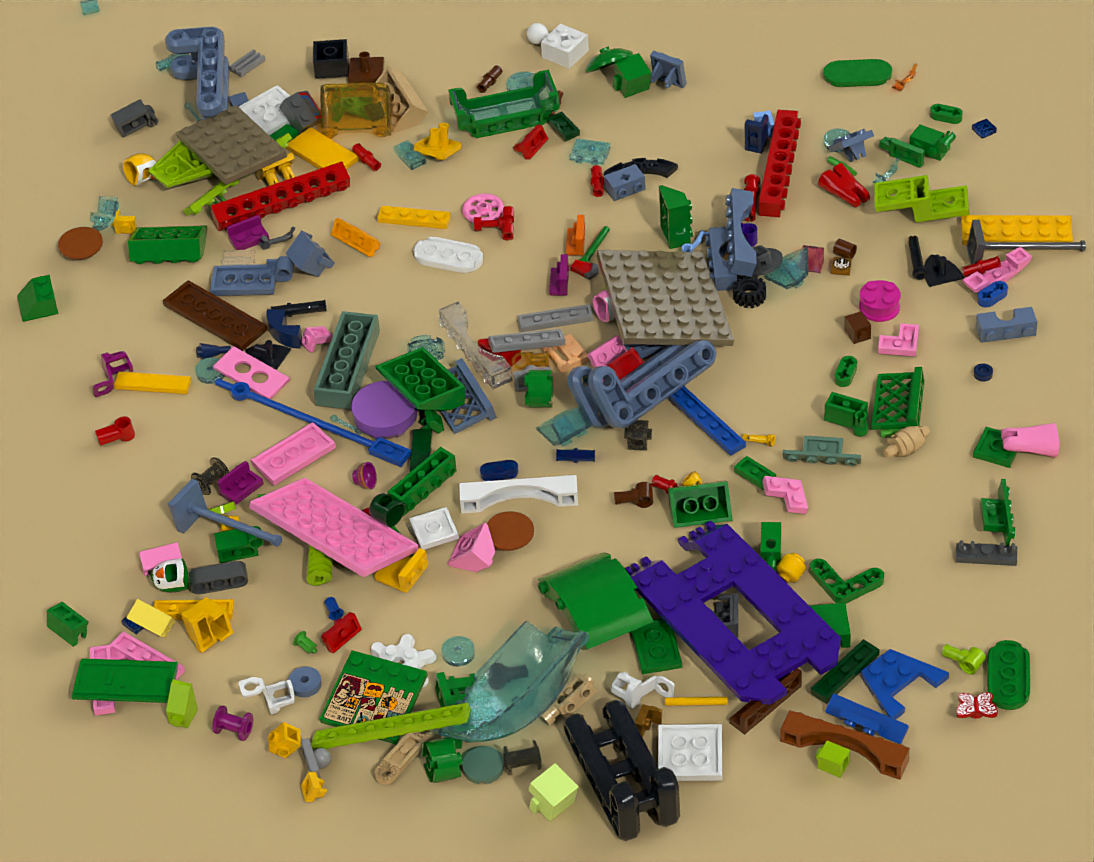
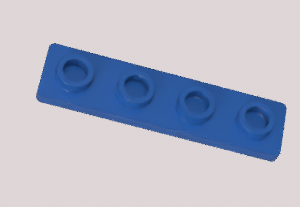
(867, 719)

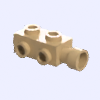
(570, 698)

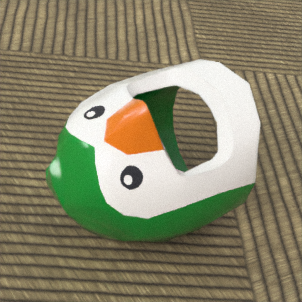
(171, 576)

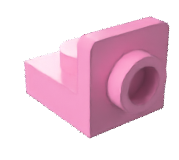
(315, 336)

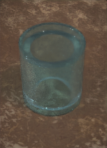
(89, 6)

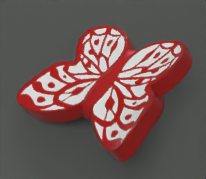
(976, 706)

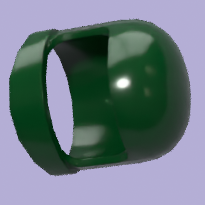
(386, 510)

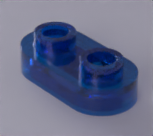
(499, 470)

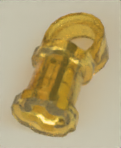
(530, 359)

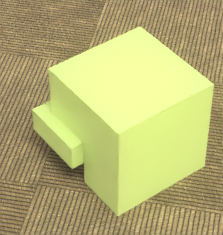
(552, 792)

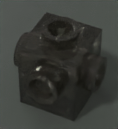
(638, 435)

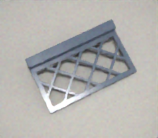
(475, 393)

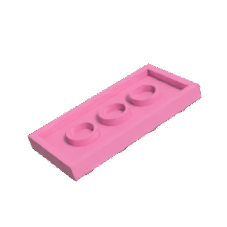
(293, 453)

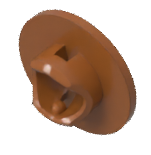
(80, 243)
(510, 530)

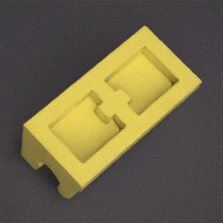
(150, 618)

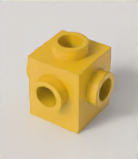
(284, 740)

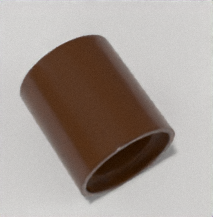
(844, 249)

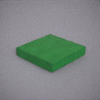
(991, 449)

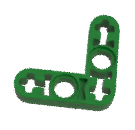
(842, 586)

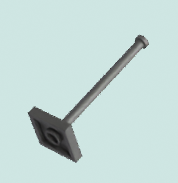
(977, 244)

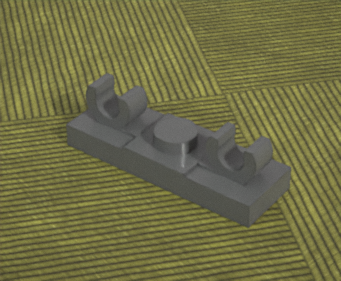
(986, 553)

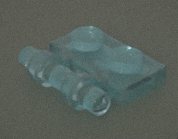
(590, 151)

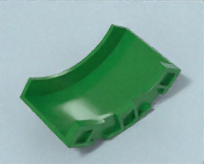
(597, 598)

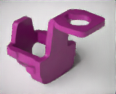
(107, 358)

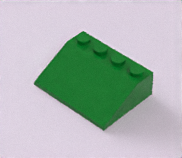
(167, 243)
(424, 381)

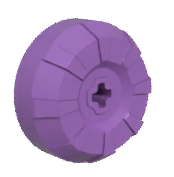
(382, 411)

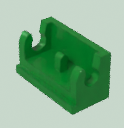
(66, 623)

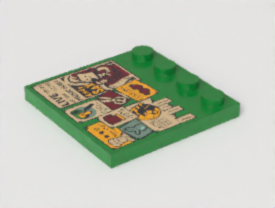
(371, 691)

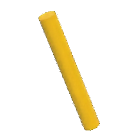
(689, 701)

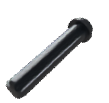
(919, 271)

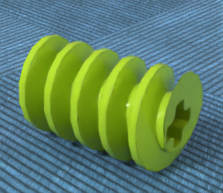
(318, 567)

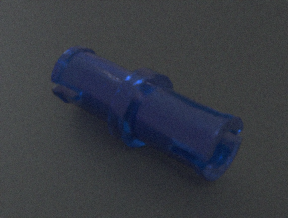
(575, 455)

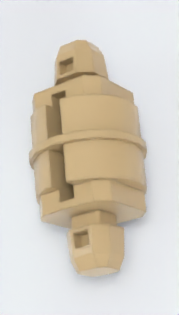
(906, 441)

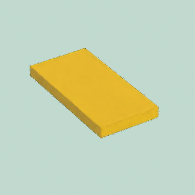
(320, 150)

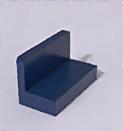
(756, 135)

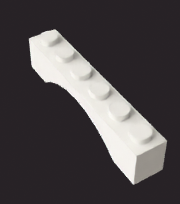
(481, 495)

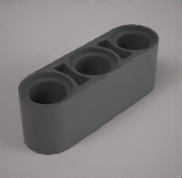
(218, 577)

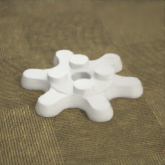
(405, 652)

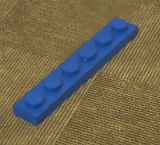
(707, 421)

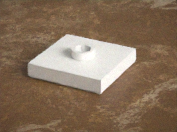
(434, 528)

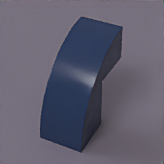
(284, 334)

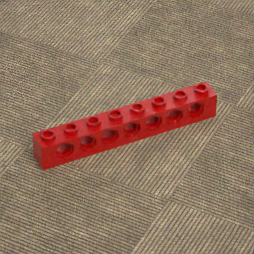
(779, 163)
(287, 188)

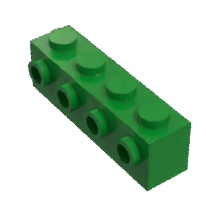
(424, 479)

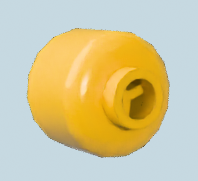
(791, 567)

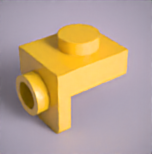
(124, 224)

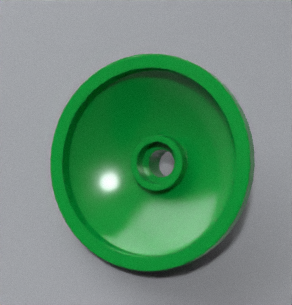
(606, 58)

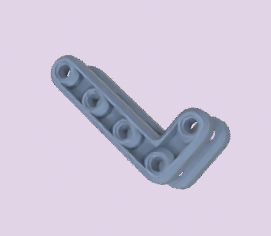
(205, 64)
(641, 390)

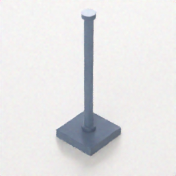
(190, 505)

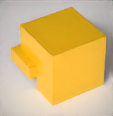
(206, 624)

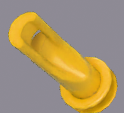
(769, 440)

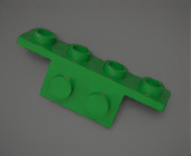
(997, 515)

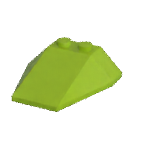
(179, 167)

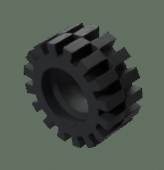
(749, 299)

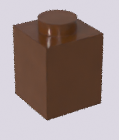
(857, 327)

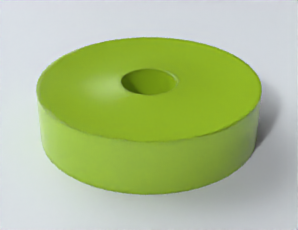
(223, 508)

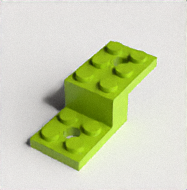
(917, 193)

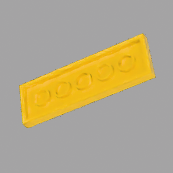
(1020, 228)

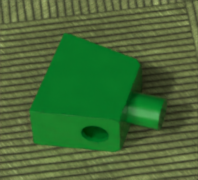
(771, 543)

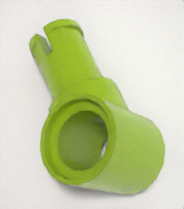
(969, 660)

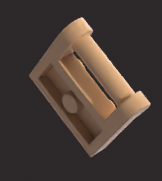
(571, 352)

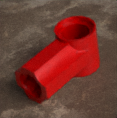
(121, 429)

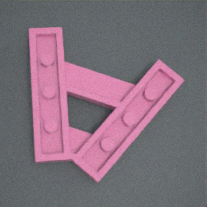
(121, 648)

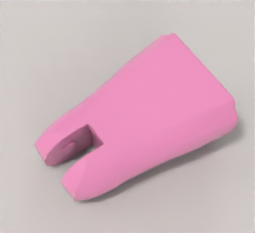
(1033, 439)

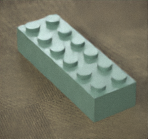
(346, 360)

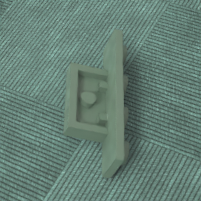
(822, 449)

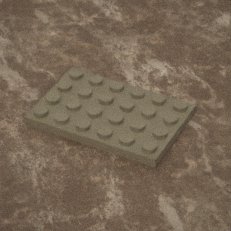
(231, 144)

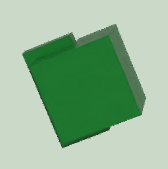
(631, 75)

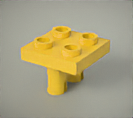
(437, 143)
(283, 165)

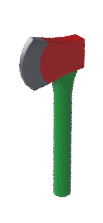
(583, 266)

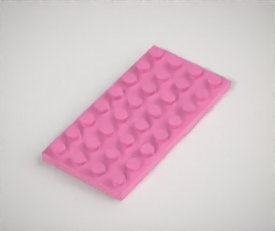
(334, 527)

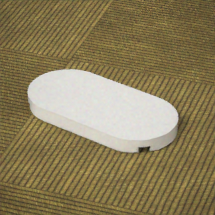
(448, 254)

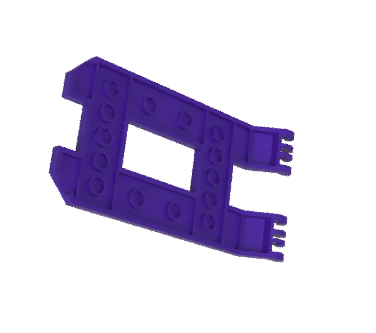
(731, 563)

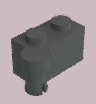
(134, 117)

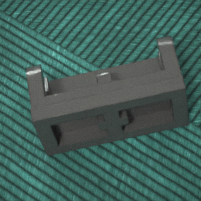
(728, 611)

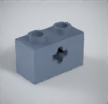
(624, 182)

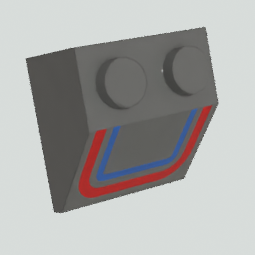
(301, 111)

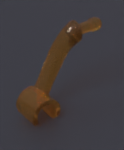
(900, 84)

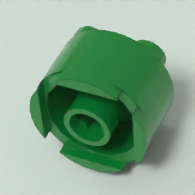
(539, 388)
(441, 760)

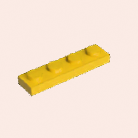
(414, 217)

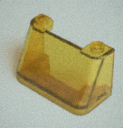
(355, 108)

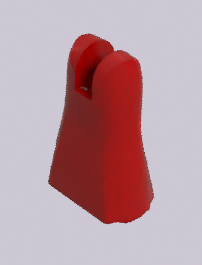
(844, 185)

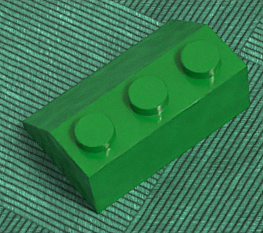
(675, 217)
(700, 503)

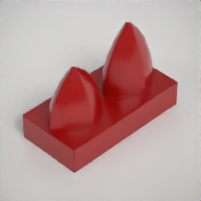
(532, 142)
(341, 632)

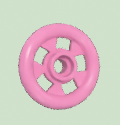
(483, 208)

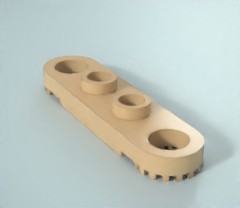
(401, 756)

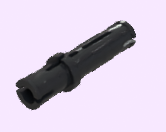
(302, 308)

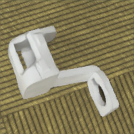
(637, 689)
(273, 704)

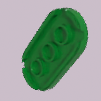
(857, 72)
(1009, 675)

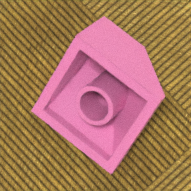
(473, 550)

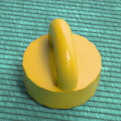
(691, 479)

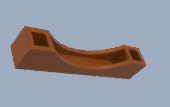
(805, 731)

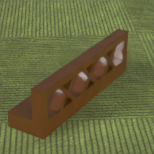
(755, 711)

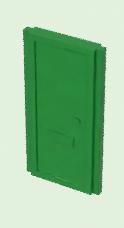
(124, 680)

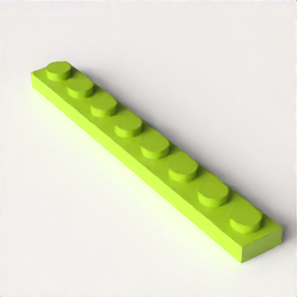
(220, 188)
(391, 726)

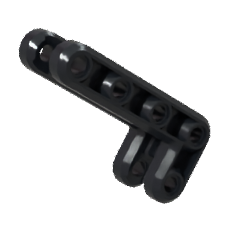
(618, 800)

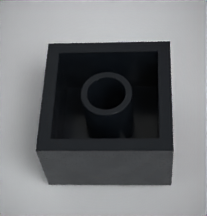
(330, 58)

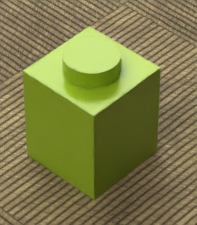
(833, 758)

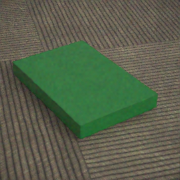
(656, 647)

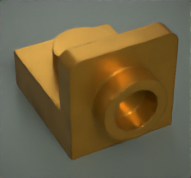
(646, 716)

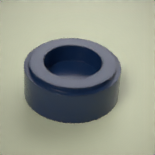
(983, 372)

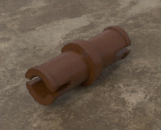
(489, 79)

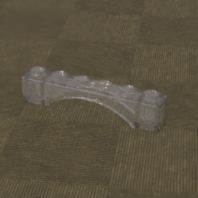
(492, 367)

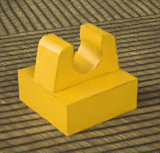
(312, 786)

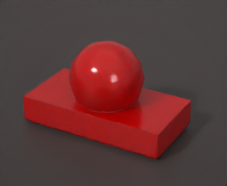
(626, 363)

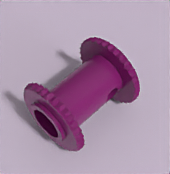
(233, 723)

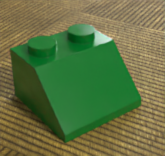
(37, 299)

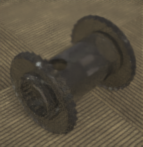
(211, 475)
(522, 757)

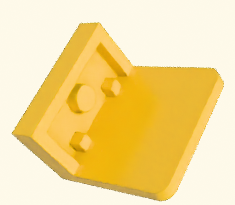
(405, 572)

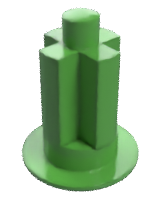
(305, 643)

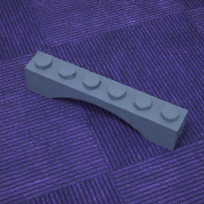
(742, 255)

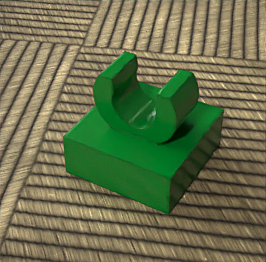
(433, 421)

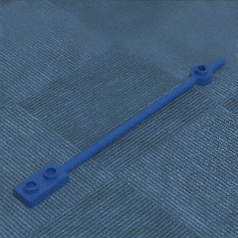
(379, 448)

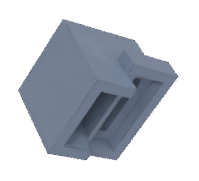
(309, 255)

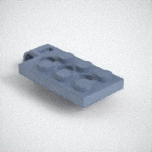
(276, 270)

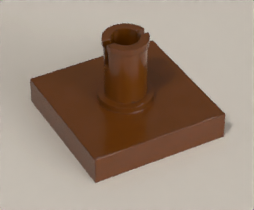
(365, 68)

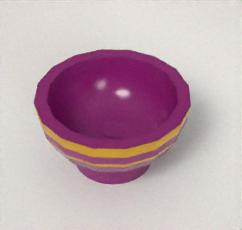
(365, 475)

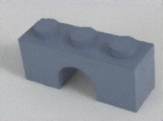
(993, 329)

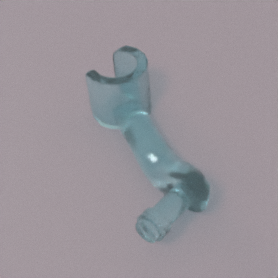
(880, 178)

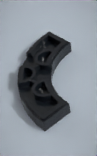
(657, 167)

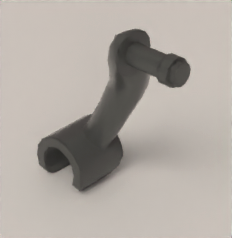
(267, 243)

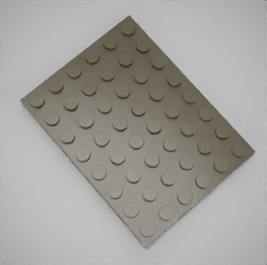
(663, 297)

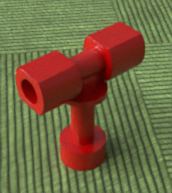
(504, 223)

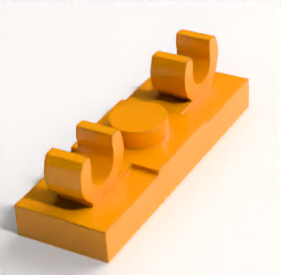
(355, 237)

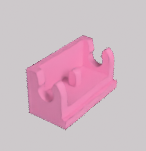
(152, 557)

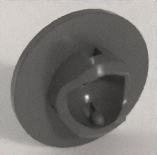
(767, 260)

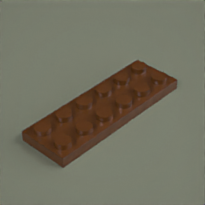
(215, 315)

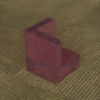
(815, 258)

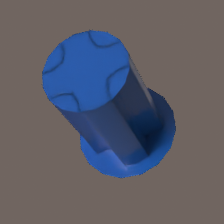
(333, 608)

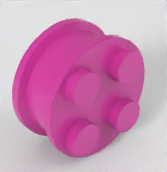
(880, 300)

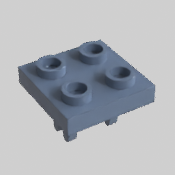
(667, 70)
(852, 144)

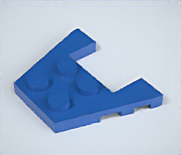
(893, 673)

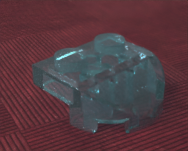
(106, 212)

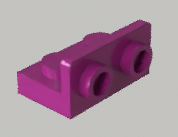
(246, 233)
(559, 277)

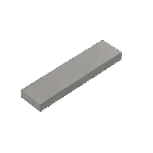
(555, 318)
(526, 340)

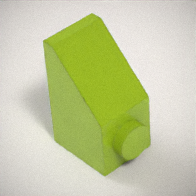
(181, 704)

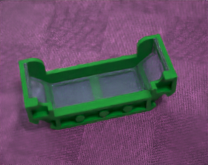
(506, 110)

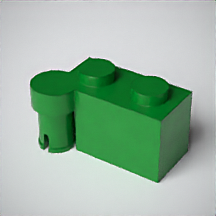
(932, 141)
(847, 412)

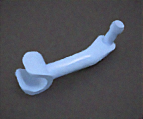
(689, 248)

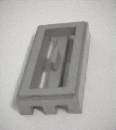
(247, 63)

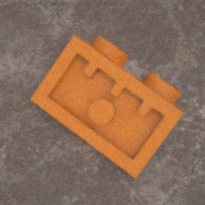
(576, 237)

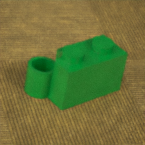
(236, 545)

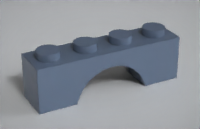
(718, 248)

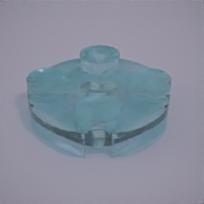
(434, 347)

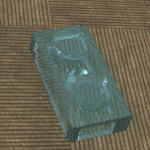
(406, 153)

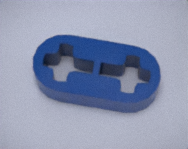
(995, 293)

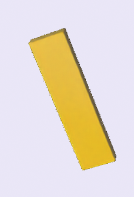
(153, 382)
(177, 607)

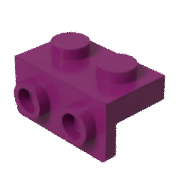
(239, 483)

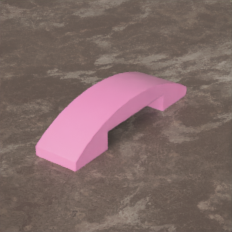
(1014, 263)

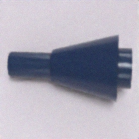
(207, 351)

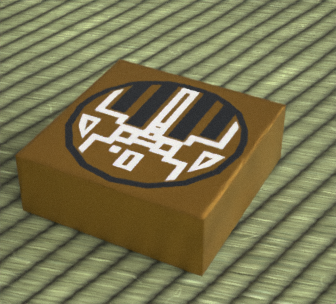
(841, 266)

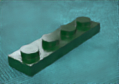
(845, 671)

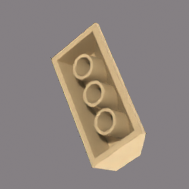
(406, 105)

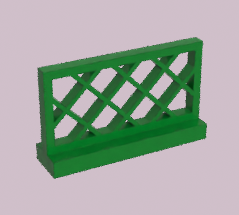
(913, 400)

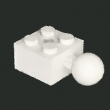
(561, 46)

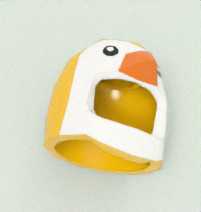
(137, 168)

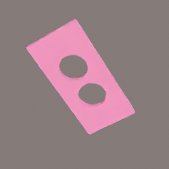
(235, 356)

